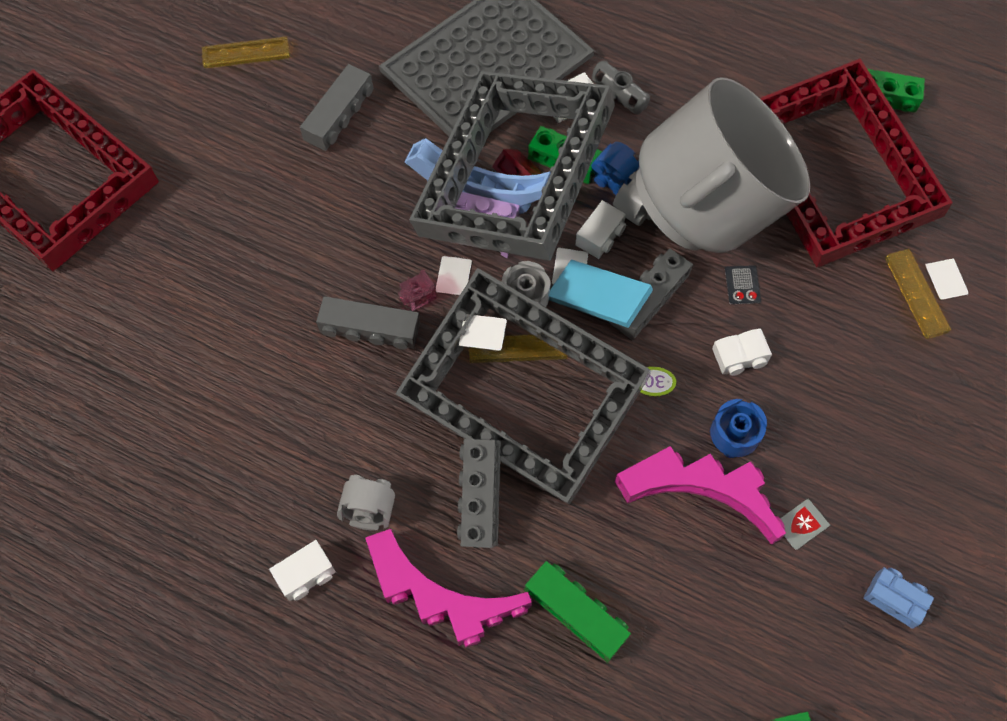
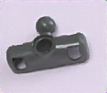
(622, 86)

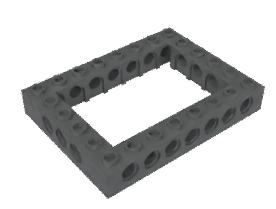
(436, 212)
(443, 349)

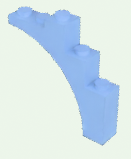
(481, 182)

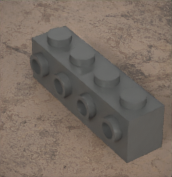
(337, 107)
(665, 278)
(368, 322)
(479, 493)

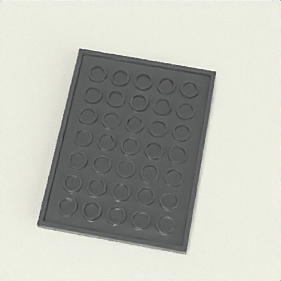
(486, 37)

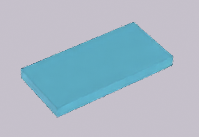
(600, 293)

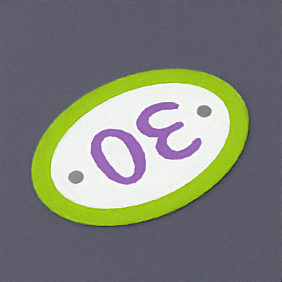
(659, 383)

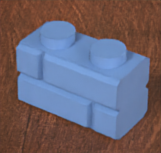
(899, 597)

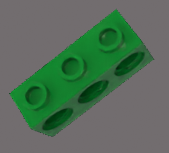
(900, 90)
(545, 149)

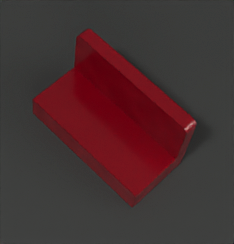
(514, 163)

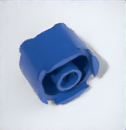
(615, 166)
(726, 425)

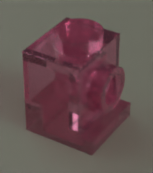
(417, 291)

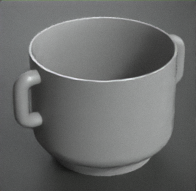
(720, 169)

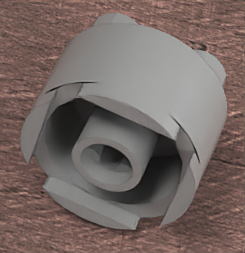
(629, 202)
(529, 280)
(366, 503)

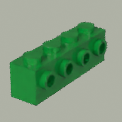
(577, 611)

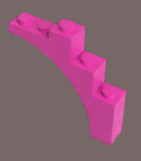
(705, 477)
(466, 613)

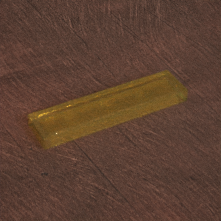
(245, 52)
(917, 294)
(517, 349)

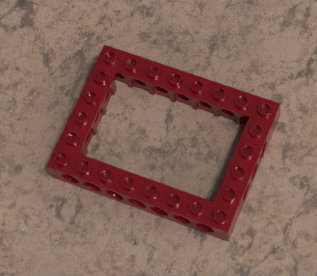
(124, 187)
(924, 193)

